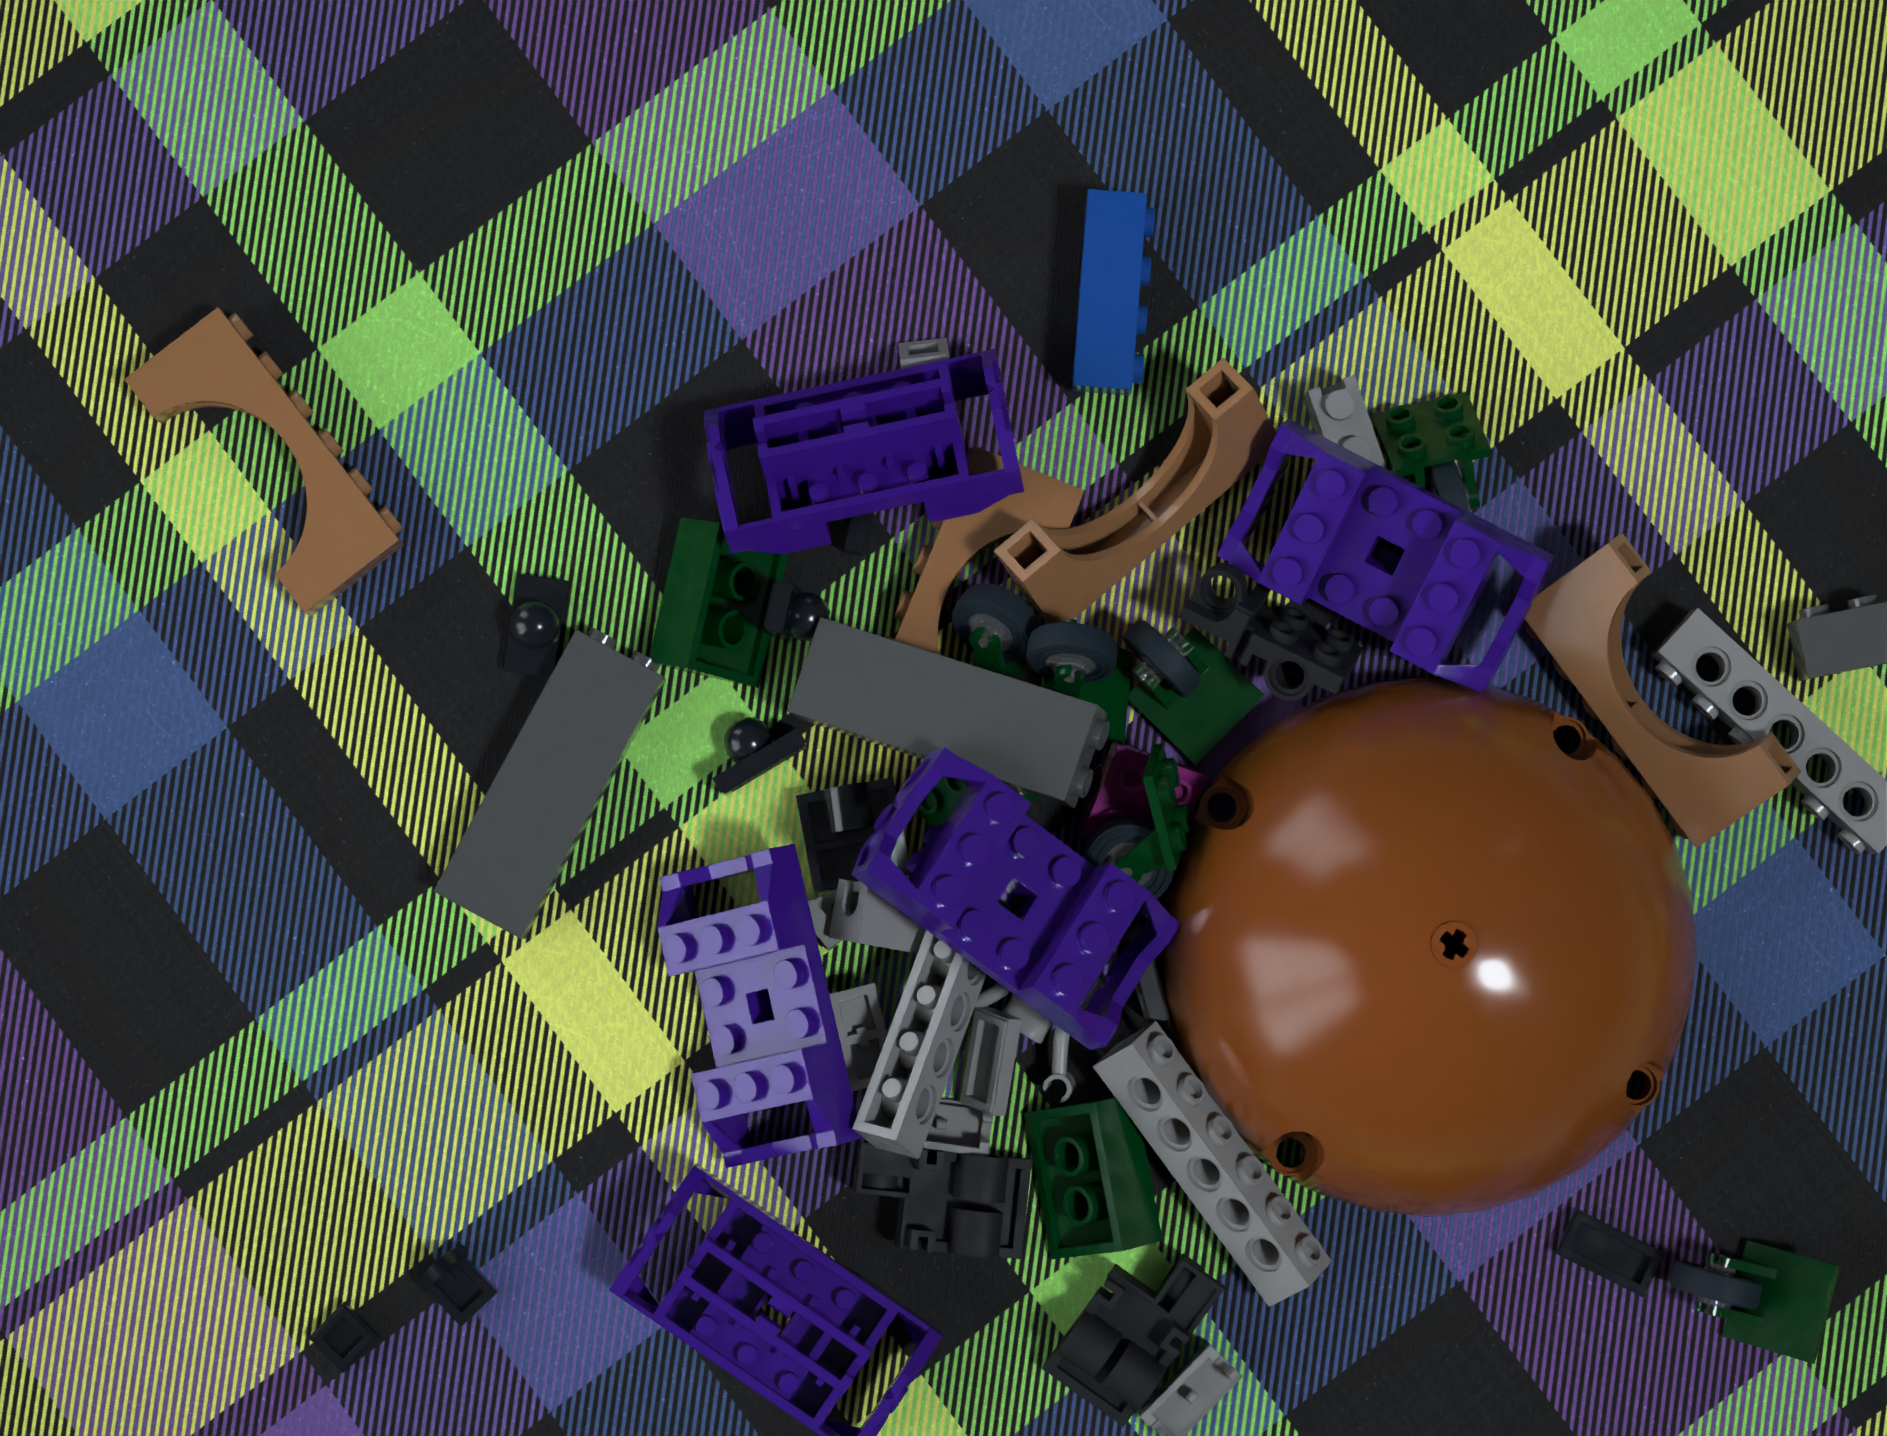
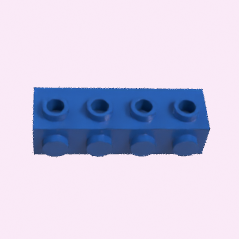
(1110, 292)

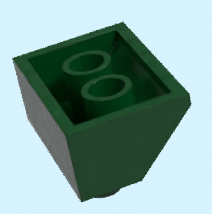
(715, 606)
(1092, 1179)

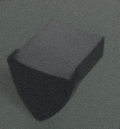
(457, 1285)

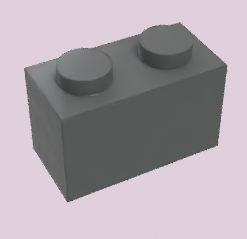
(1839, 640)

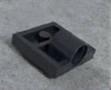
(839, 824)

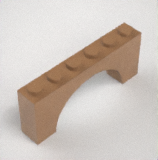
(1219, 445)
(342, 527)
(962, 538)
(1695, 780)

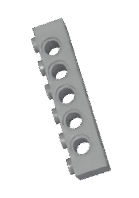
(1774, 703)
(920, 1049)
(1212, 1164)

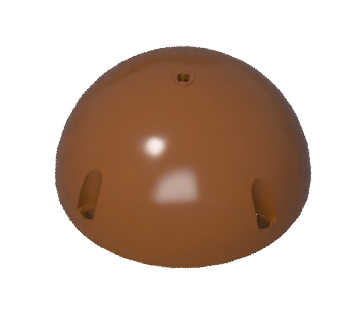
(1319, 970)

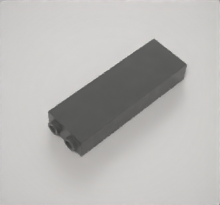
(931, 702)
(551, 782)

